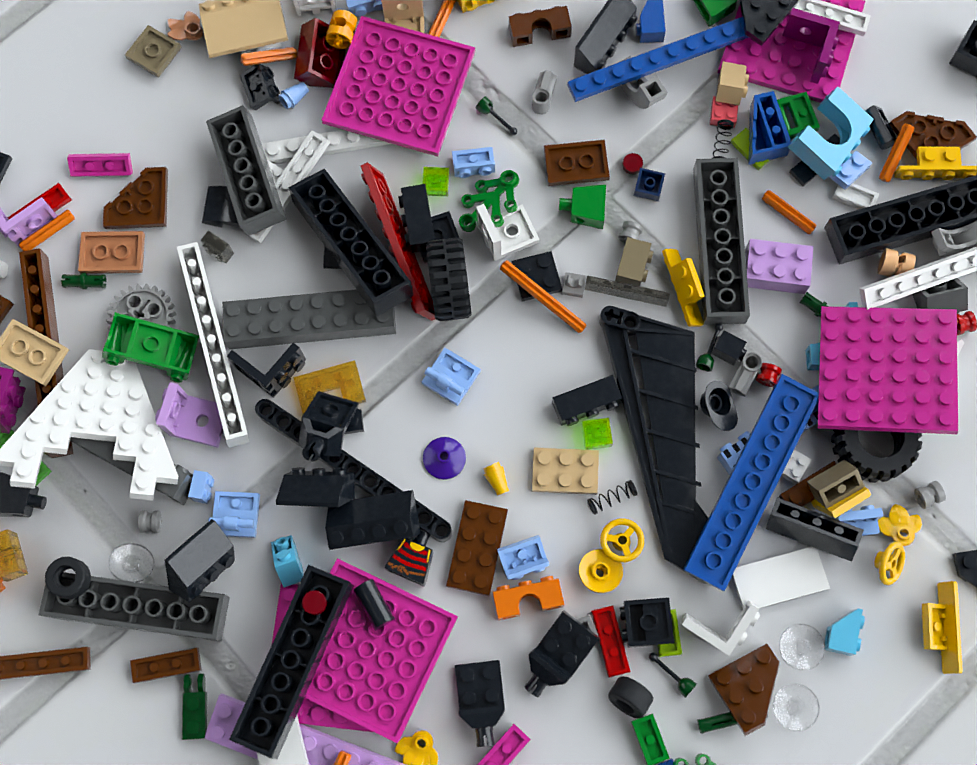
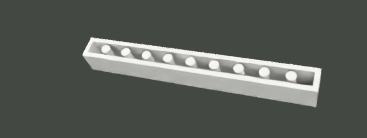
(213, 345)

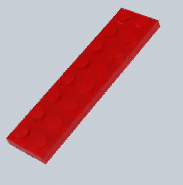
(394, 231)

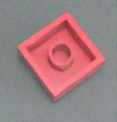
(723, 111)

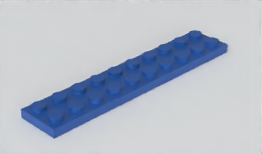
(751, 482)

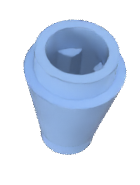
(292, 95)

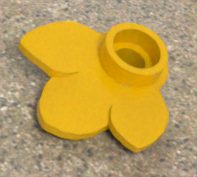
(899, 522)
(416, 754)

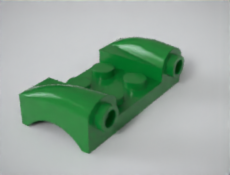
(150, 345)

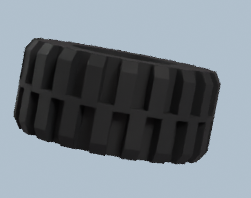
(448, 279)
(872, 467)

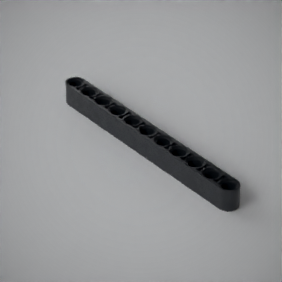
(346, 462)

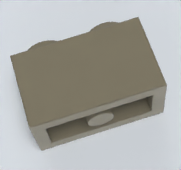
(633, 262)
(835, 484)

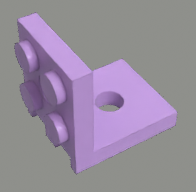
(26, 221)
(181, 415)

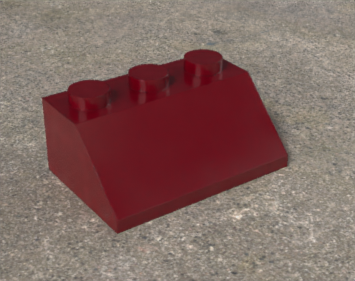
(316, 60)

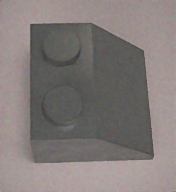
(946, 295)

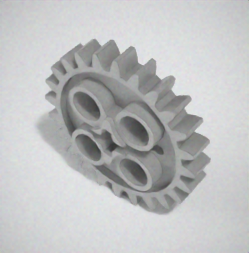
(157, 300)

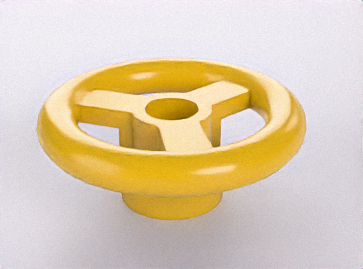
(628, 556)
(887, 562)

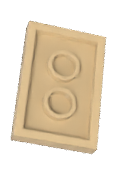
(30, 352)
(565, 471)

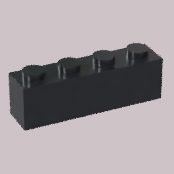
(814, 529)

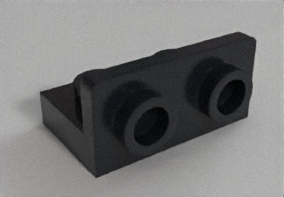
(259, 86)

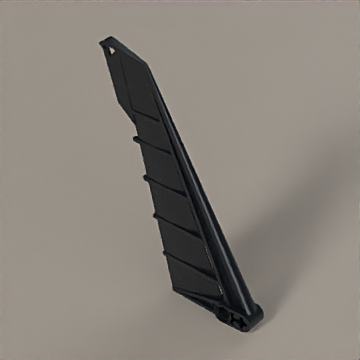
(669, 386)

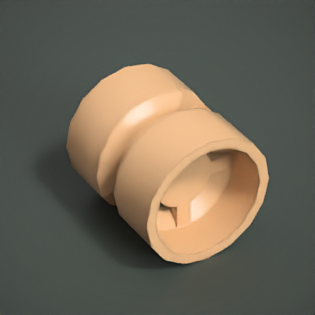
(894, 263)

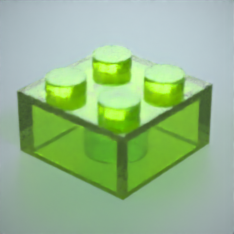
(436, 180)
(597, 433)

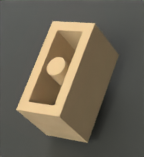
(732, 83)

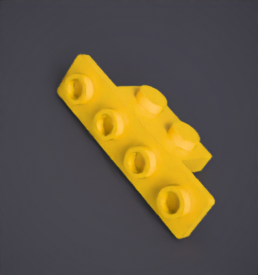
(936, 163)
(686, 285)
(942, 627)

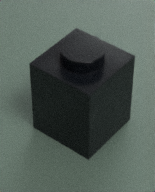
(729, 348)

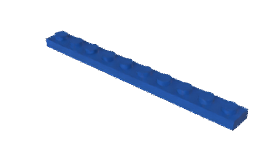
(657, 59)

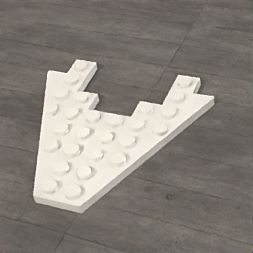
(94, 404)

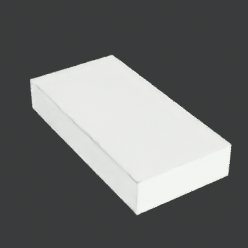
(855, 196)

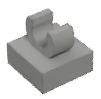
(574, 285)

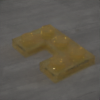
(340, 376)

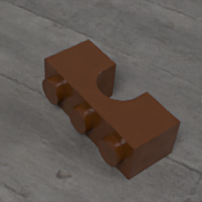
(554, 20)

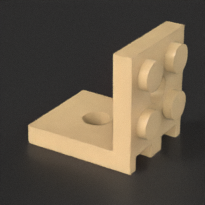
(404, 13)

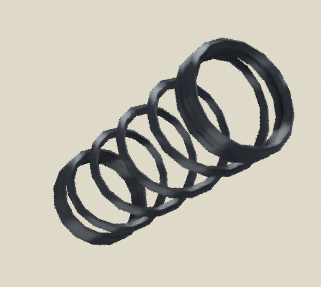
(724, 128)
(631, 486)

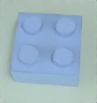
(201, 487)

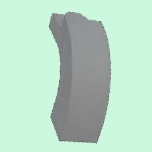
(644, 92)
(955, 241)

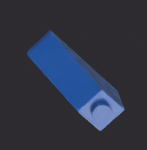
(651, 23)

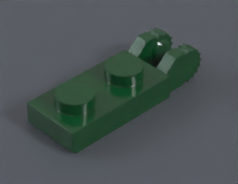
(194, 709)

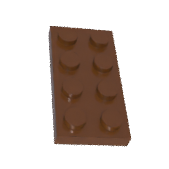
(476, 548)

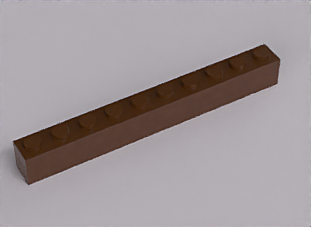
(41, 313)

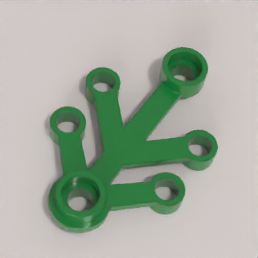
(490, 199)

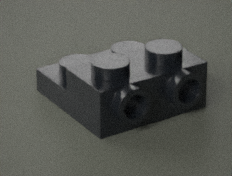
(647, 622)

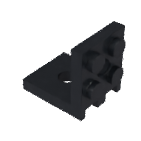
(280, 373)

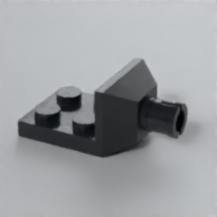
(325, 425)
(559, 653)
(480, 697)

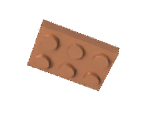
(111, 252)

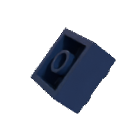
(649, 184)

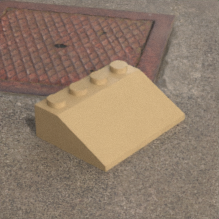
(241, 25)

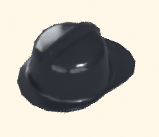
(719, 405)

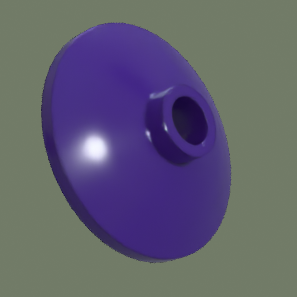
(444, 468)

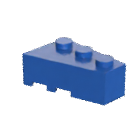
(767, 129)

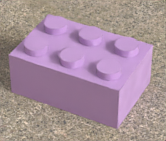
(778, 266)

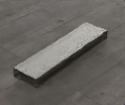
(627, 291)

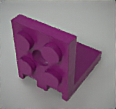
(815, 31)
(10, 399)

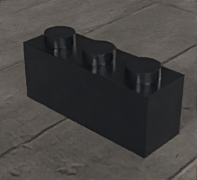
(416, 217)
(587, 401)

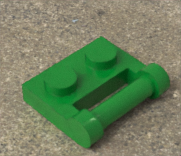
(801, 112)

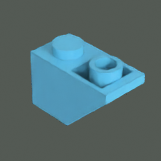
(287, 561)
(843, 634)

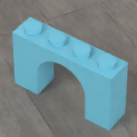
(851, 124)

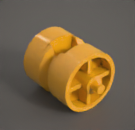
(341, 29)

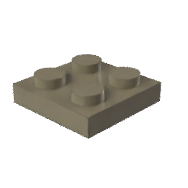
(153, 51)

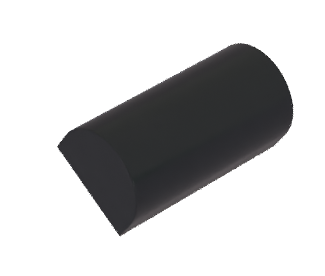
(881, 128)
(373, 604)

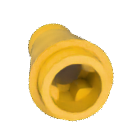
(496, 477)

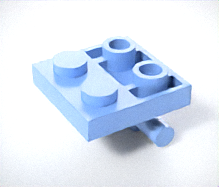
(450, 376)
(236, 513)

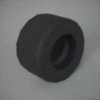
(55, 571)
(630, 697)

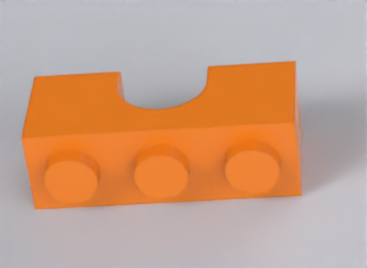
(547, 592)

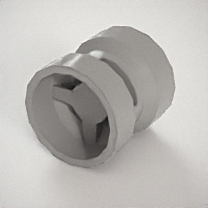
(932, 493)

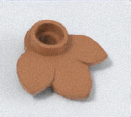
(185, 29)

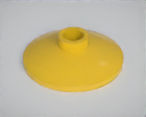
(611, 571)

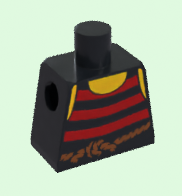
(412, 559)

